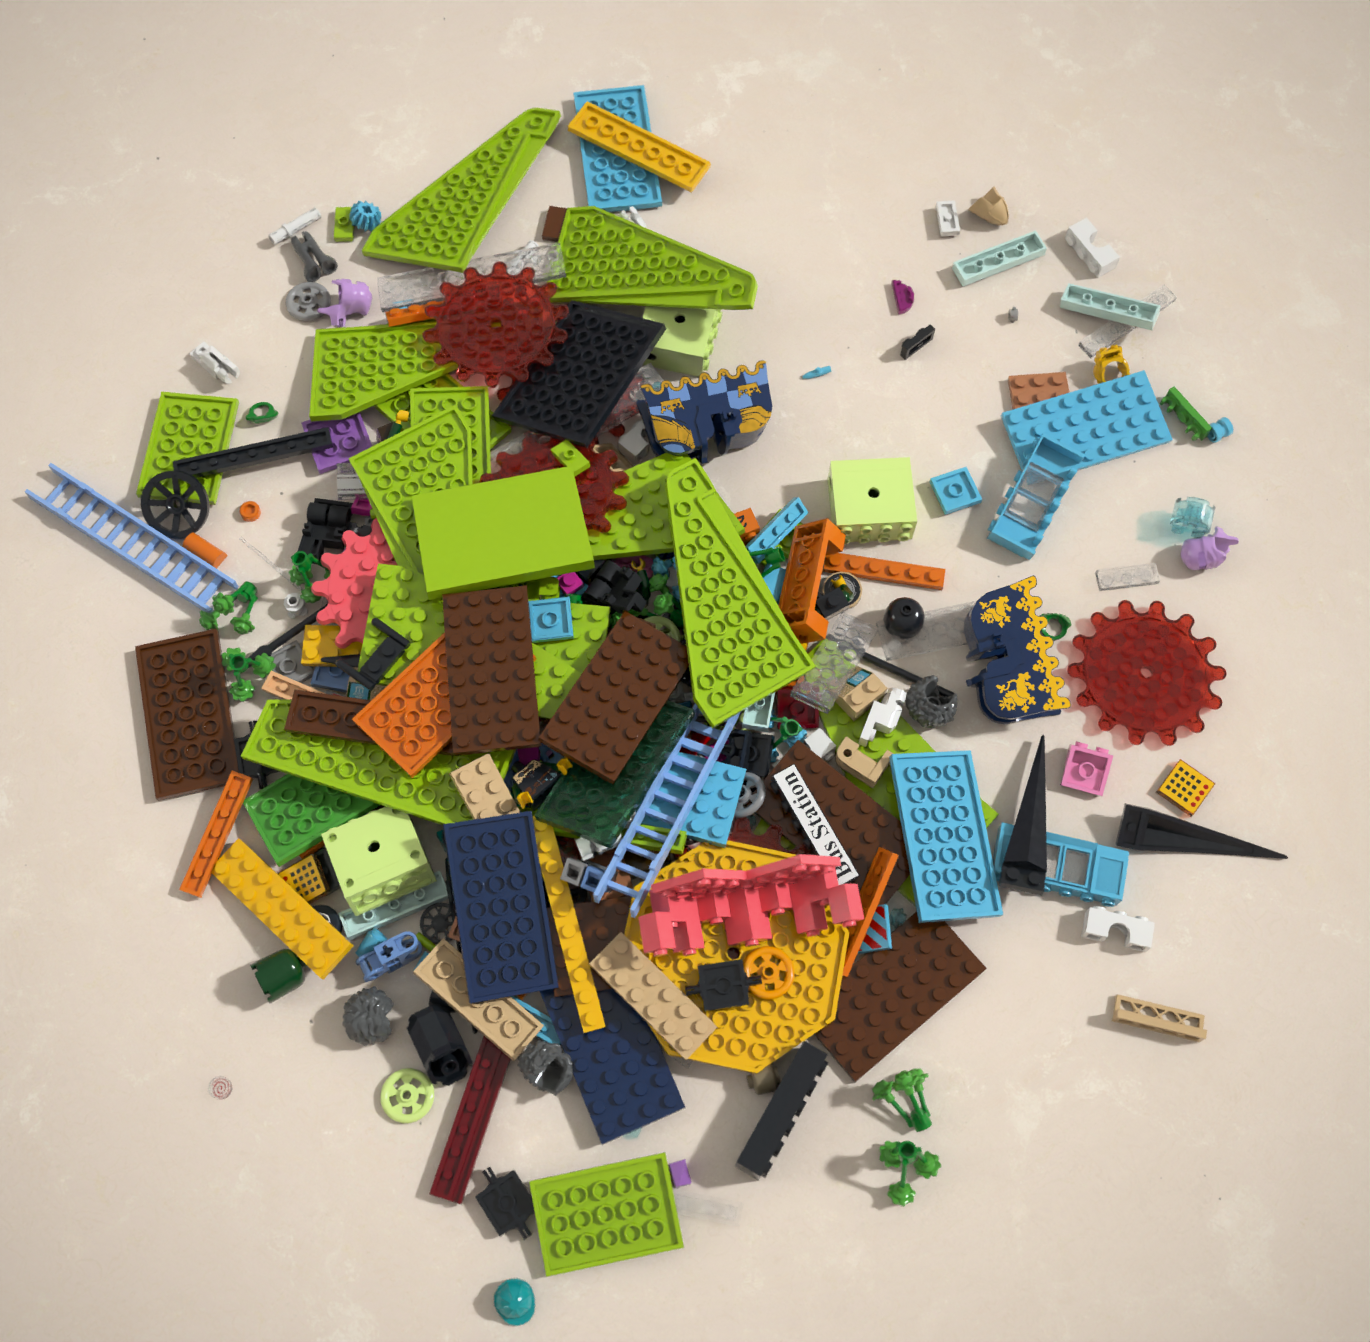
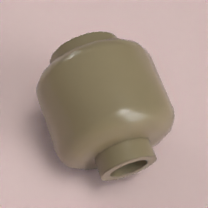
(765, 1080)

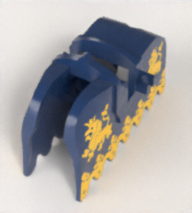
(1021, 678)

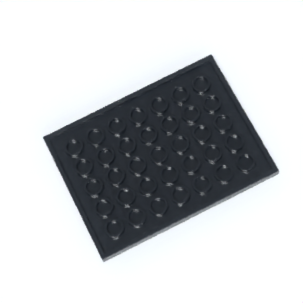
(585, 377)

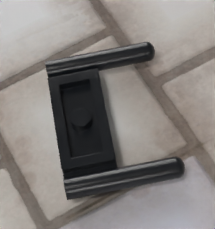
(381, 660)

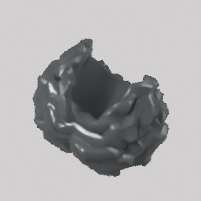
(927, 706)
(366, 1016)
(546, 1066)

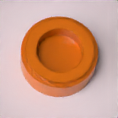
(250, 511)

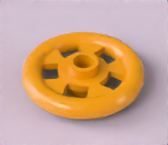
(785, 965)

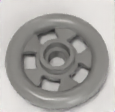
(309, 314)
(757, 799)

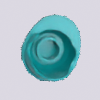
(515, 1301)

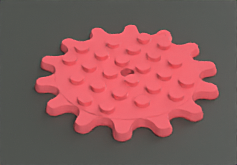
(352, 583)

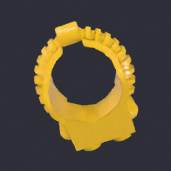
(1107, 355)

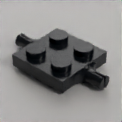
(250, 768)
(723, 985)
(506, 1203)

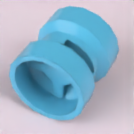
(1220, 429)

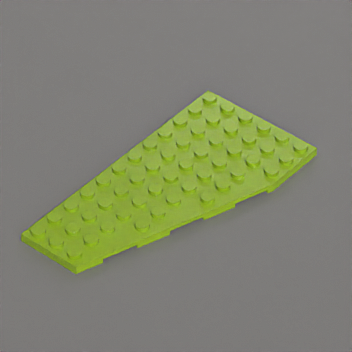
(363, 768)

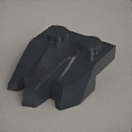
(749, 751)

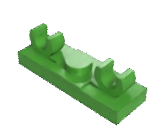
(1186, 414)

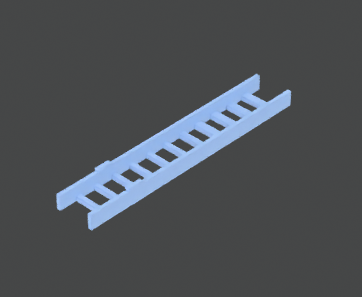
(154, 571)
(658, 859)

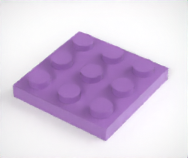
(348, 439)

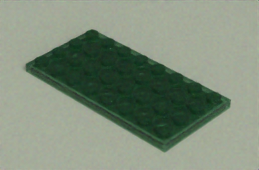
(600, 810)

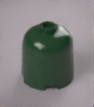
(279, 973)

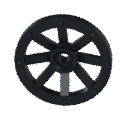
(171, 506)

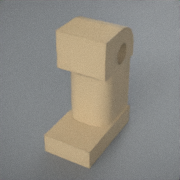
(860, 764)

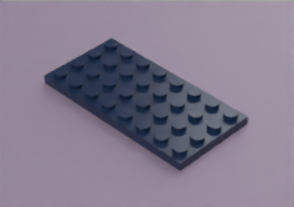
(500, 906)
(615, 1066)

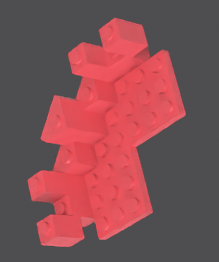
(745, 901)

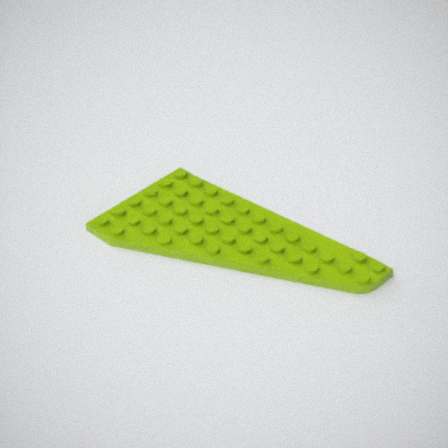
(458, 209)
(631, 265)
(411, 463)
(732, 624)

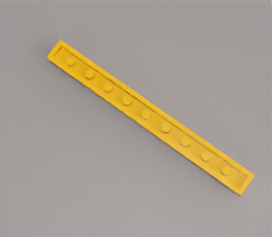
(568, 929)

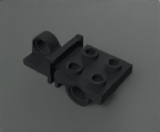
(325, 526)
(615, 589)

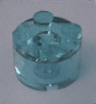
(1192, 517)

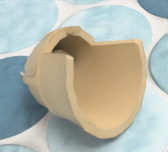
(991, 208)

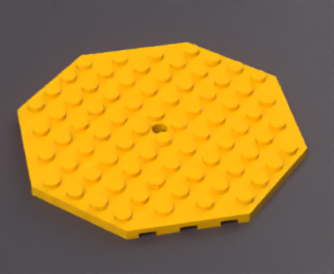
(765, 1029)

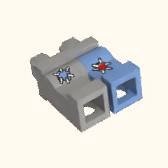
(585, 874)

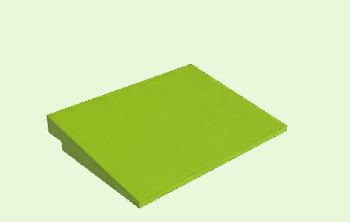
(501, 532)

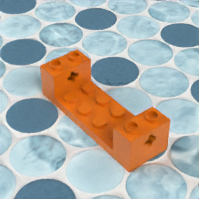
(803, 576)

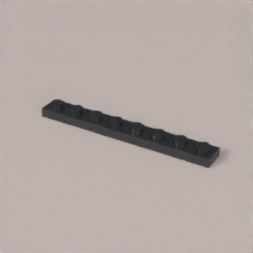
(255, 453)

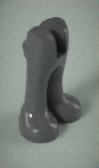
(312, 270)

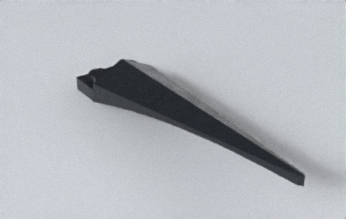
(1156, 831)
(1026, 854)

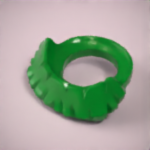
(270, 415)
(1064, 622)

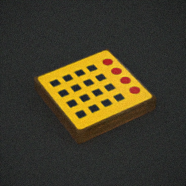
(1185, 788)
(307, 878)

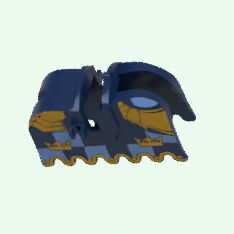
(688, 415)

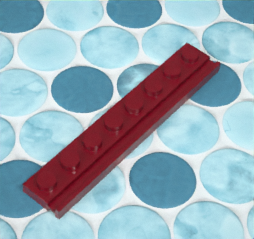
(470, 1123)

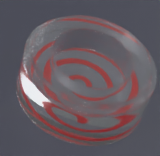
(220, 1087)

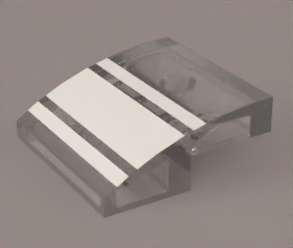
(348, 483)

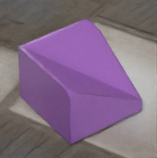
(679, 1173)

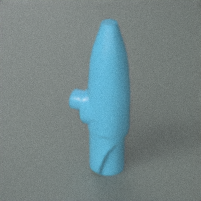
(817, 372)

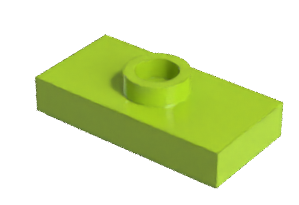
(343, 226)
(570, 456)

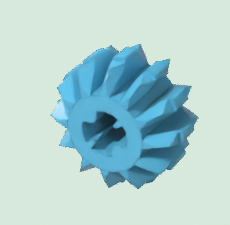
(365, 216)

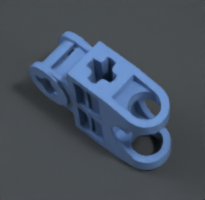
(380, 960)

